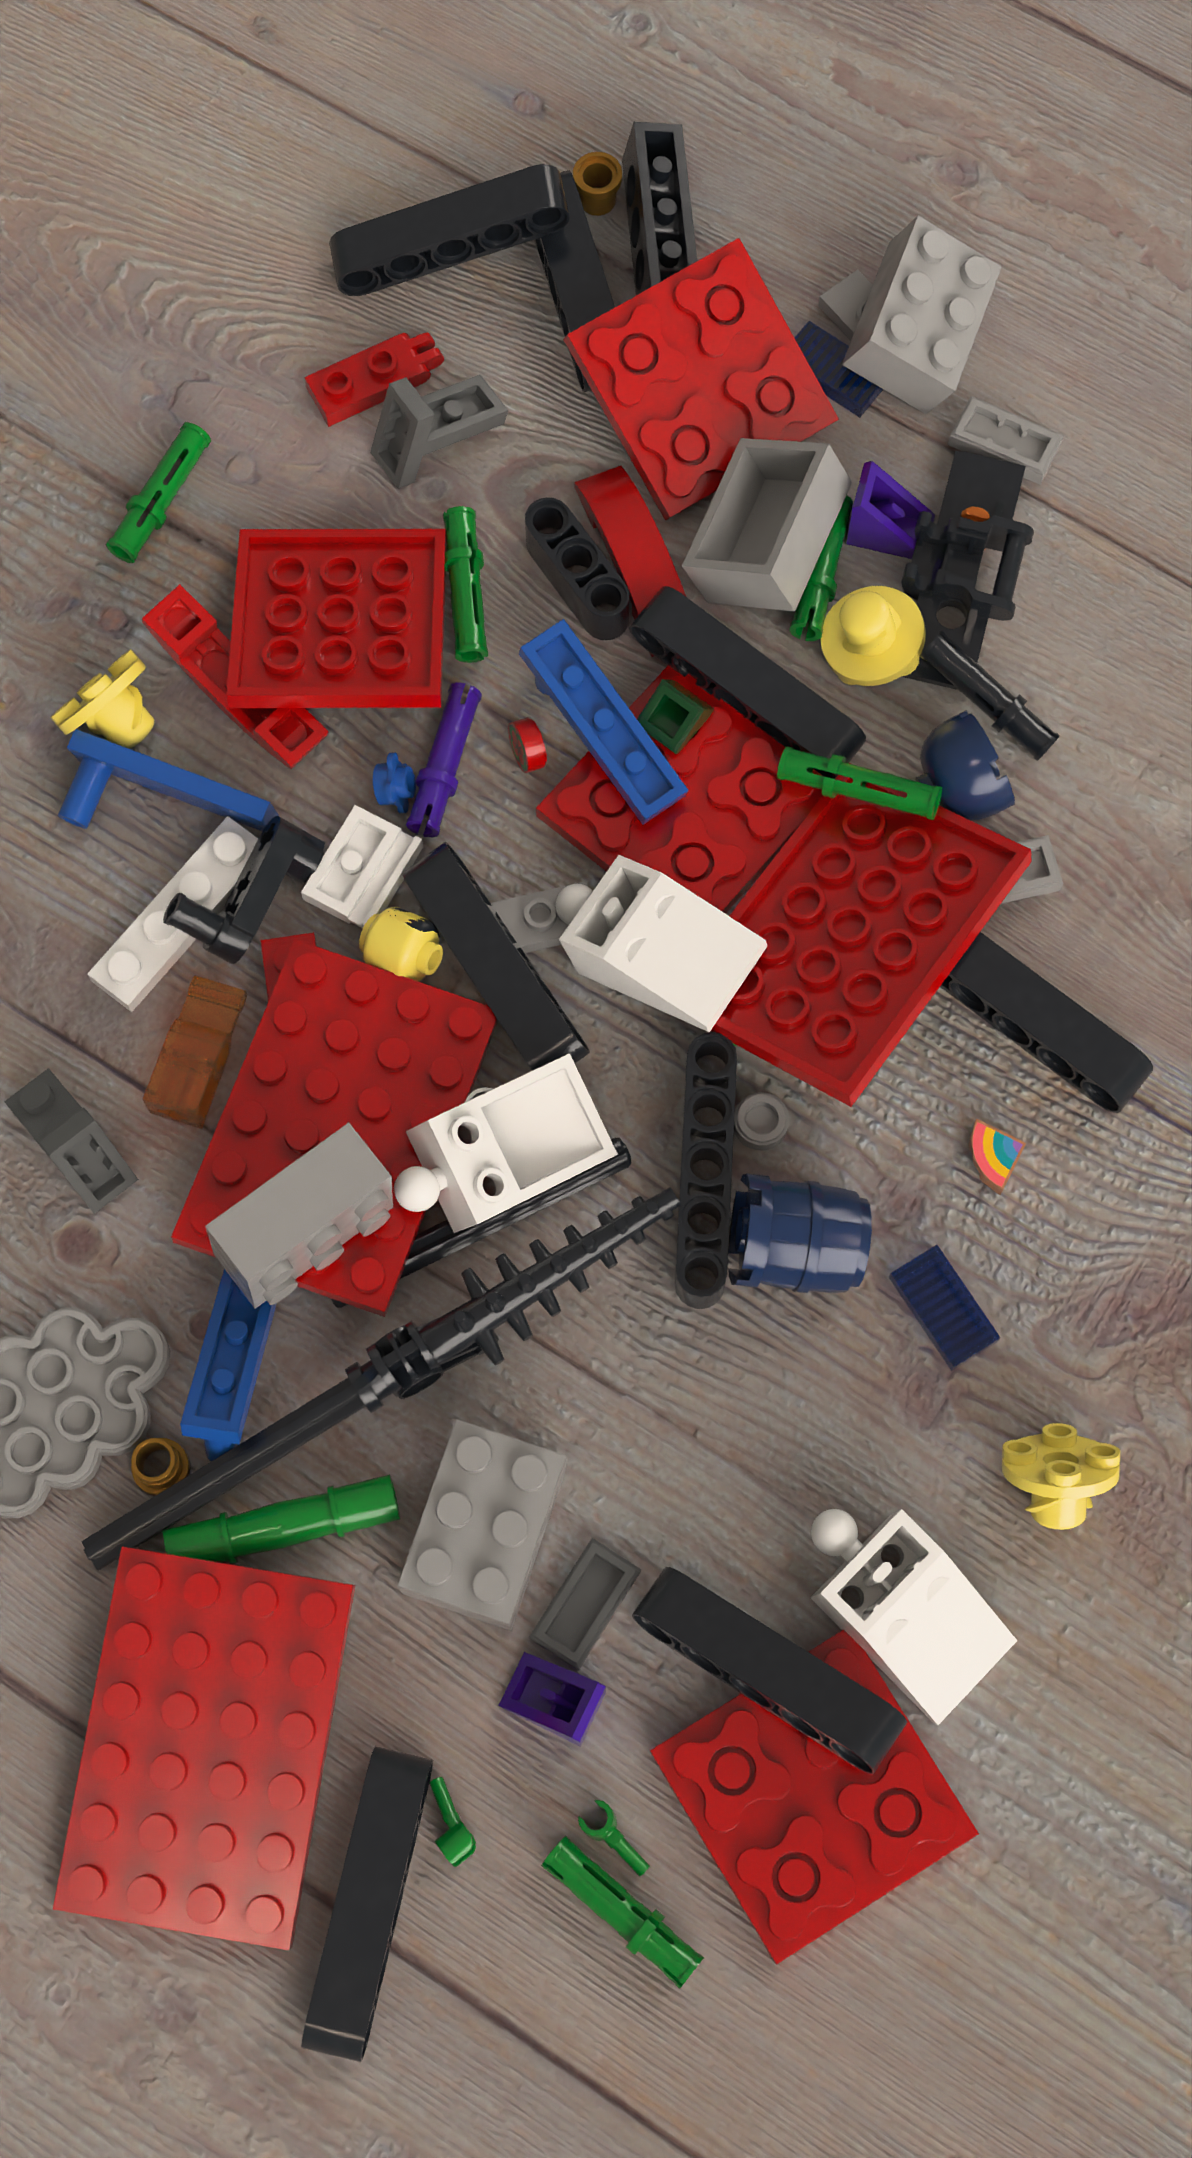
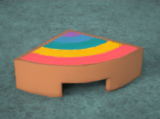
(994, 1154)

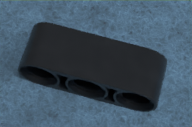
(572, 547)

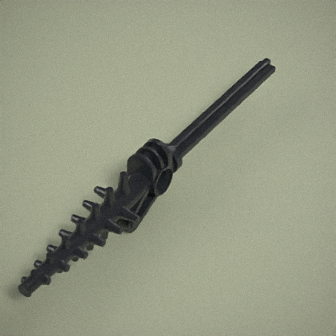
(399, 1364)

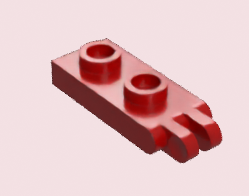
(365, 376)

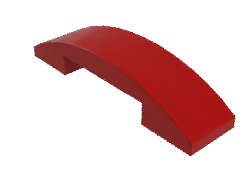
(629, 535)
(203, 654)

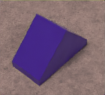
(884, 514)
(553, 1698)

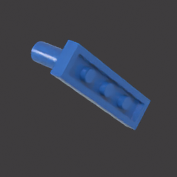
(602, 721)
(102, 758)
(226, 1370)

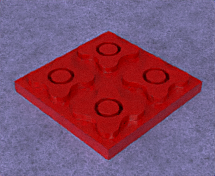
(696, 372)
(338, 619)
(713, 836)
(798, 1825)

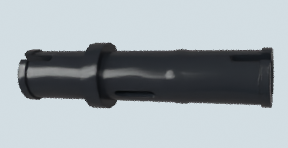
(990, 696)

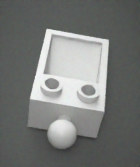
(657, 942)
(505, 1146)
(912, 1619)

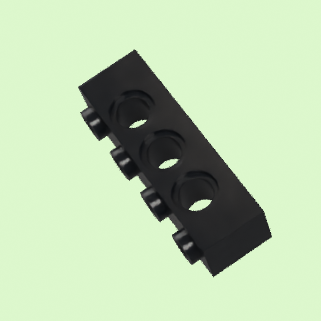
(658, 203)

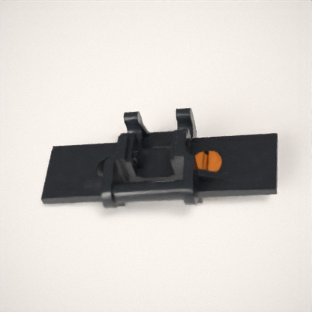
(948, 554)

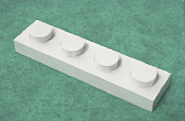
(152, 947)

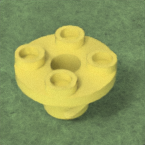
(873, 636)
(110, 705)
(1060, 1473)

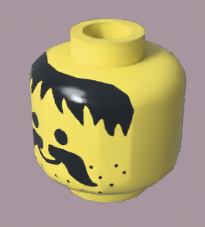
(401, 943)

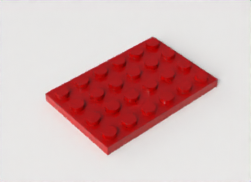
(861, 933)
(331, 1052)
(205, 1748)

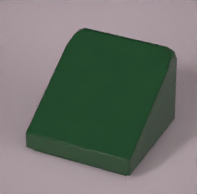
(673, 715)

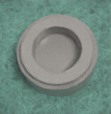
(761, 1121)

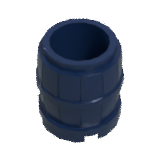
(799, 1236)

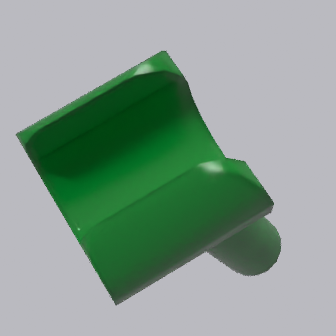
(615, 1840)
(457, 1842)

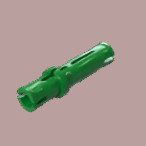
(128, 537)
(464, 564)
(821, 585)
(798, 767)
(623, 1912)

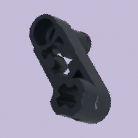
(278, 852)

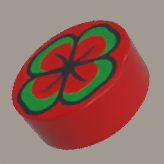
(527, 744)

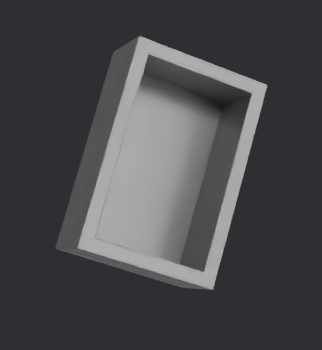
(922, 315)
(767, 524)
(302, 1217)
(483, 1525)

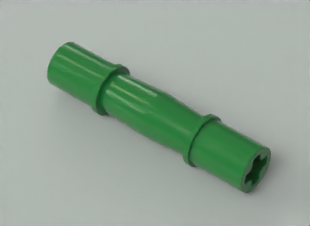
(287, 1522)

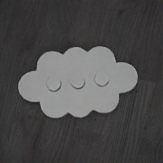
(71, 1400)

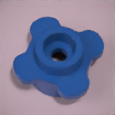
(394, 783)

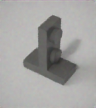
(423, 424)
(72, 1140)

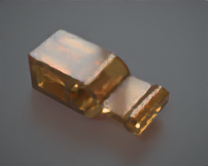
(195, 1053)

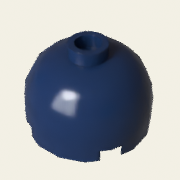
(963, 763)

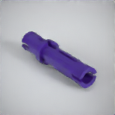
(438, 779)

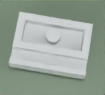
(361, 868)

